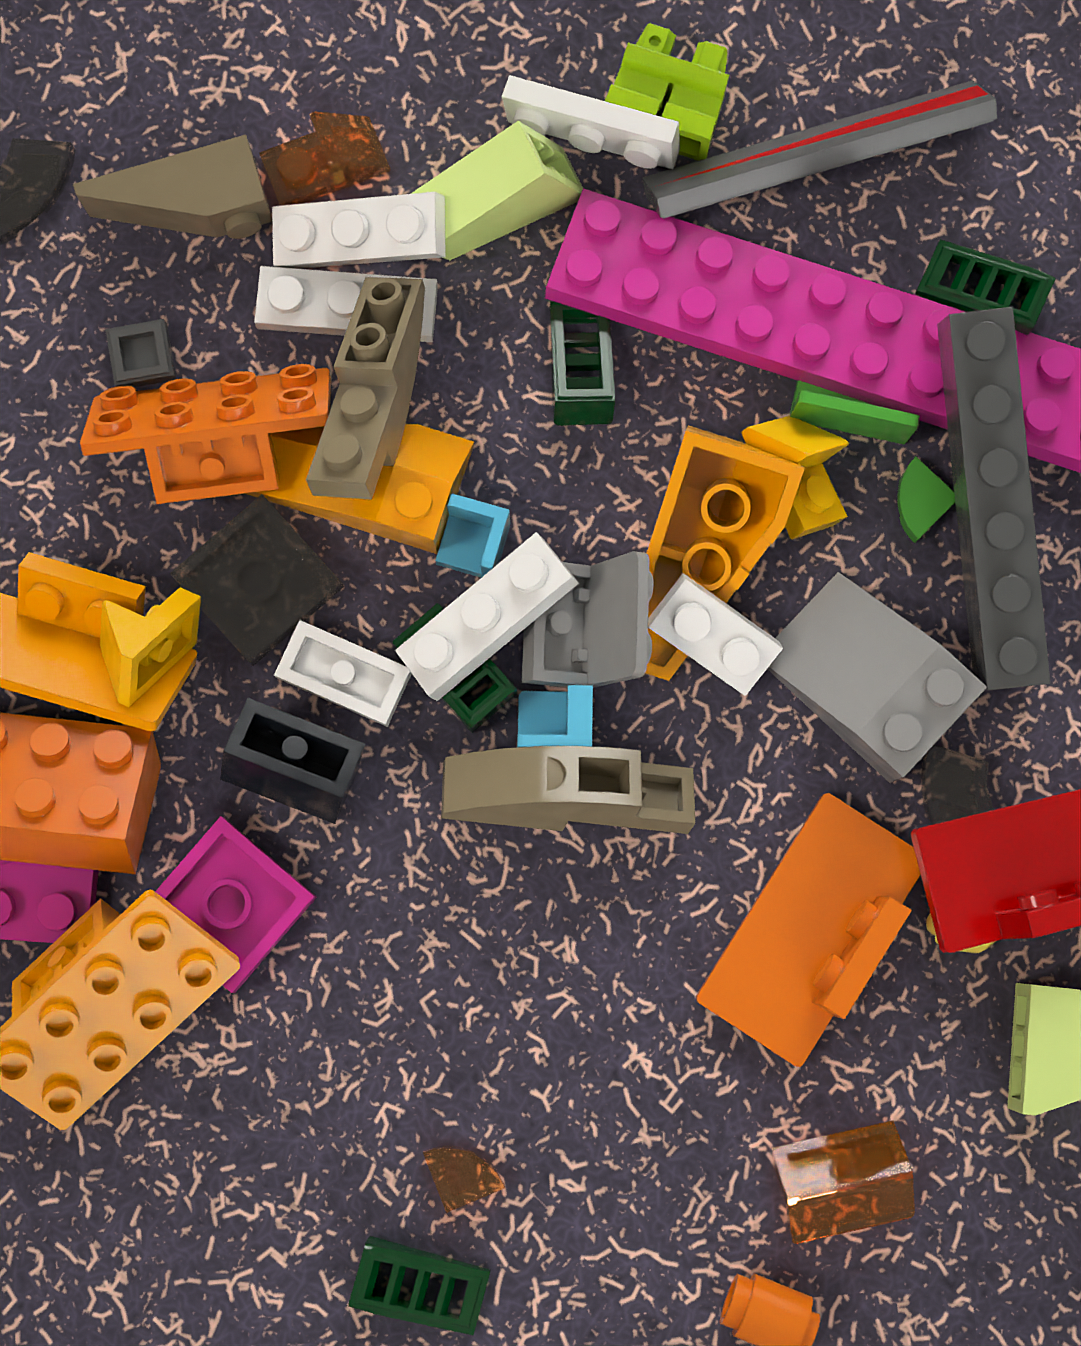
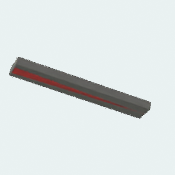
(819, 148)

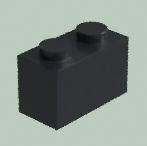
(291, 760)

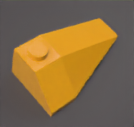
(408, 497)
(715, 522)

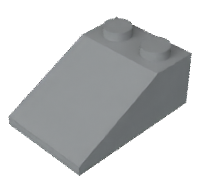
(873, 676)

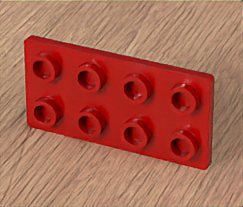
(1003, 872)

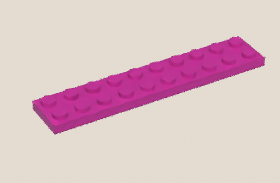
(793, 318)

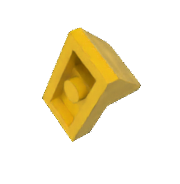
(816, 500)
(145, 648)

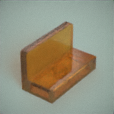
(845, 1181)

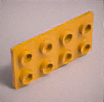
(54, 642)
(104, 1003)

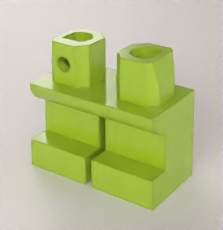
(693, 88)

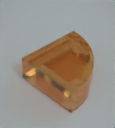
(461, 1176)

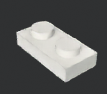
(714, 634)
(343, 673)

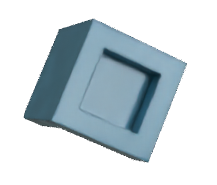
(473, 536)
(556, 717)

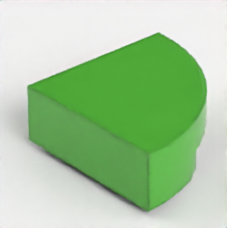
(921, 499)

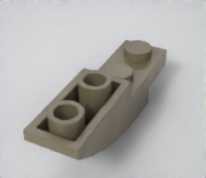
(374, 390)
(567, 783)

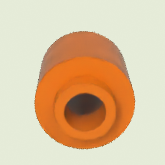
(769, 1313)

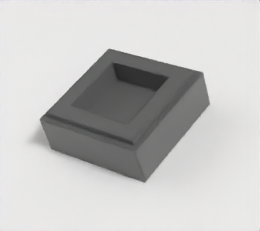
(141, 354)

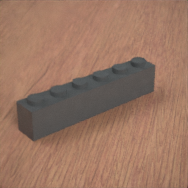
(993, 498)

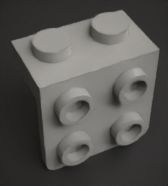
(594, 630)

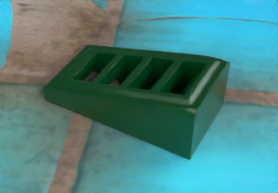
(992, 268)
(581, 398)
(488, 702)
(414, 1311)

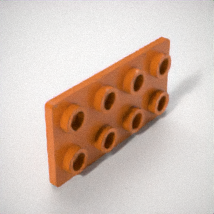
(209, 434)
(814, 931)

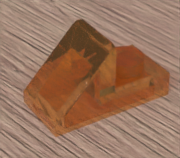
(331, 158)

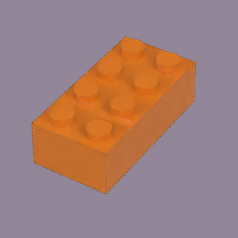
(75, 792)

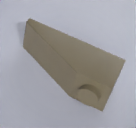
(194, 192)

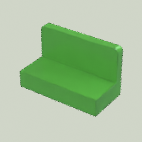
(849, 415)

